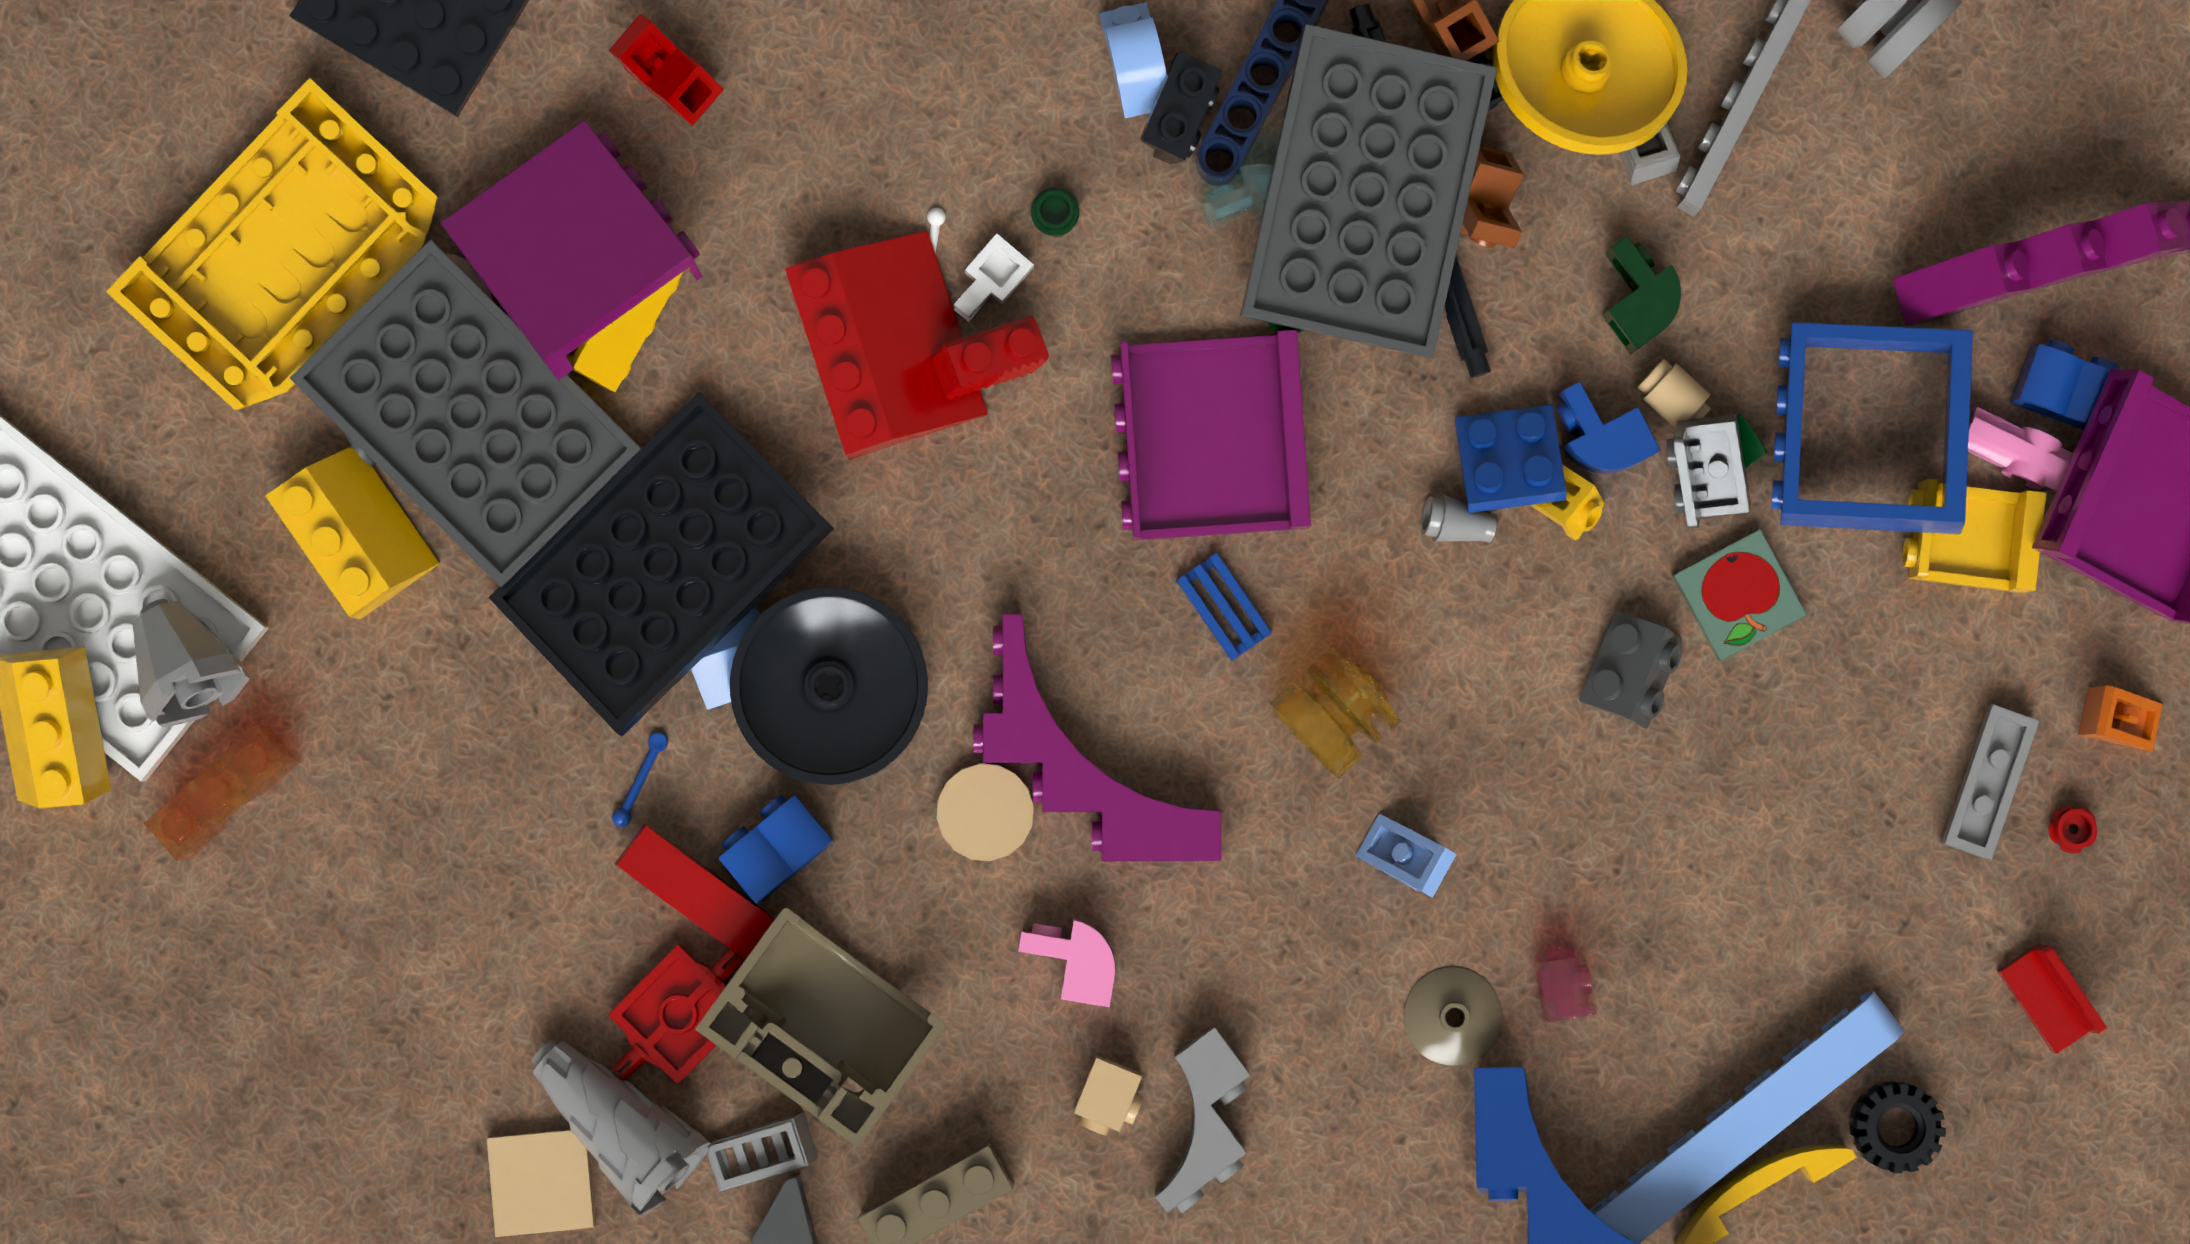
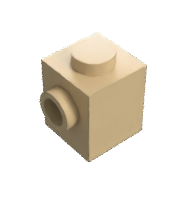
(1108, 1096)

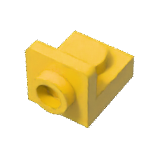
(1579, 510)

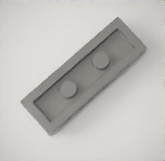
(1990, 782)

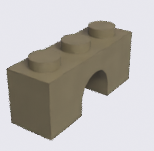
(938, 1199)

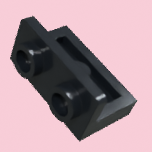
(1180, 107)

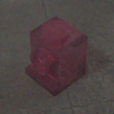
(1563, 985)

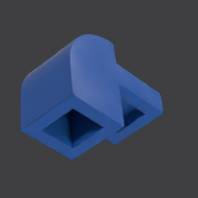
(1607, 446)

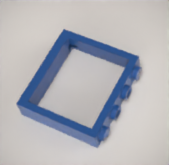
(1874, 516)

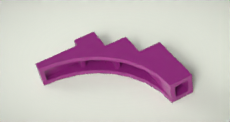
(2044, 260)
(1026, 733)

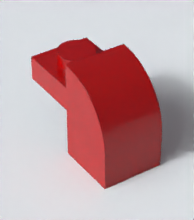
(665, 70)

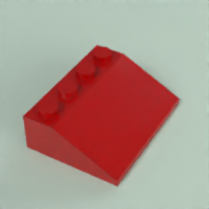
(872, 333)

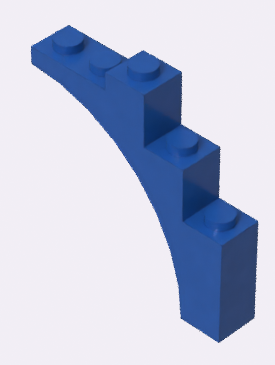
(1515, 1161)

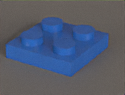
(1510, 458)

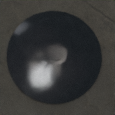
(828, 685)

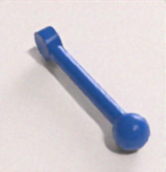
(657, 742)

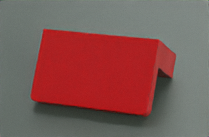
(2051, 997)

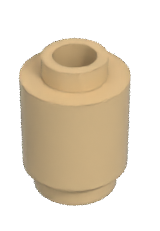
(1674, 393)

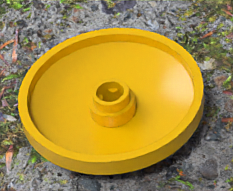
(1590, 71)

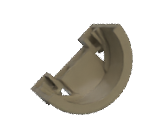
(822, 1026)

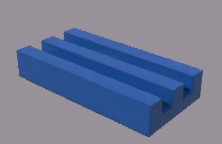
(1201, 573)

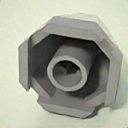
(182, 665)

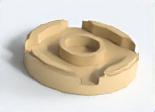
(985, 812)

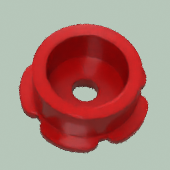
(2085, 824)

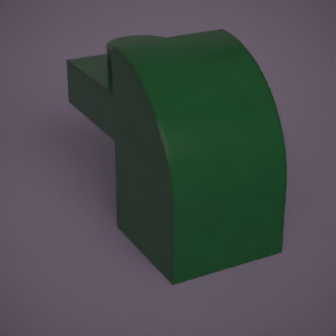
(1652, 300)

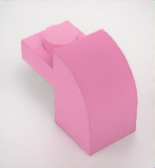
(1088, 956)

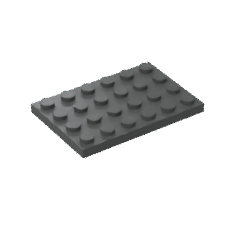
(1368, 191)
(464, 413)

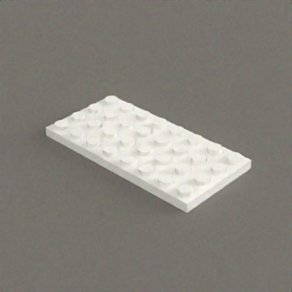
(79, 578)

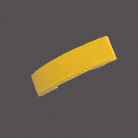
(1813, 1160)

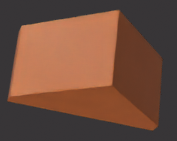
(2120, 717)

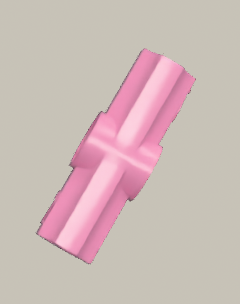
(2018, 450)

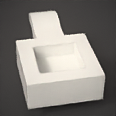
(995, 274)

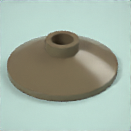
(1427, 1010)

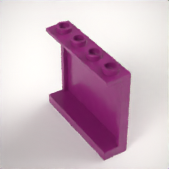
(570, 243)
(1212, 437)
(2128, 498)

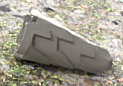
(630, 1136)

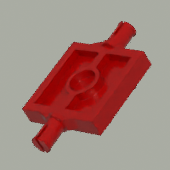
(666, 1010)

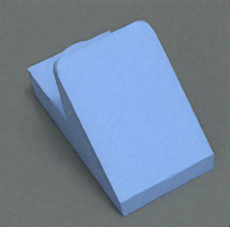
(1406, 855)

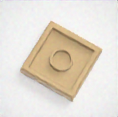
(540, 1183)

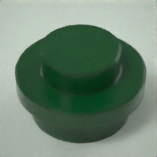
(1055, 212)

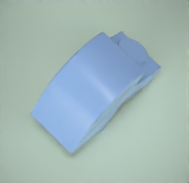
(1134, 57)

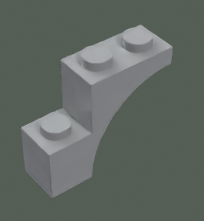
(1213, 1149)

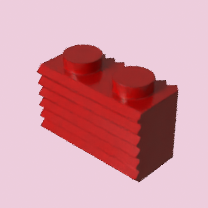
(989, 357)

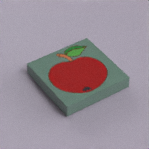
(1739, 595)

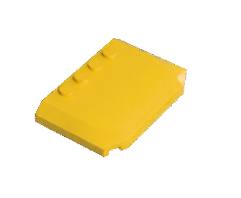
(279, 250)

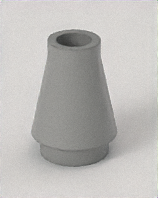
(1449, 521)

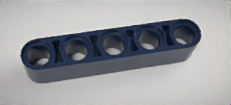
(1254, 97)

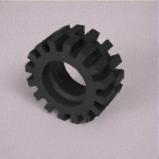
(1927, 1127)

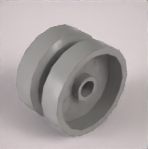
(1901, 21)

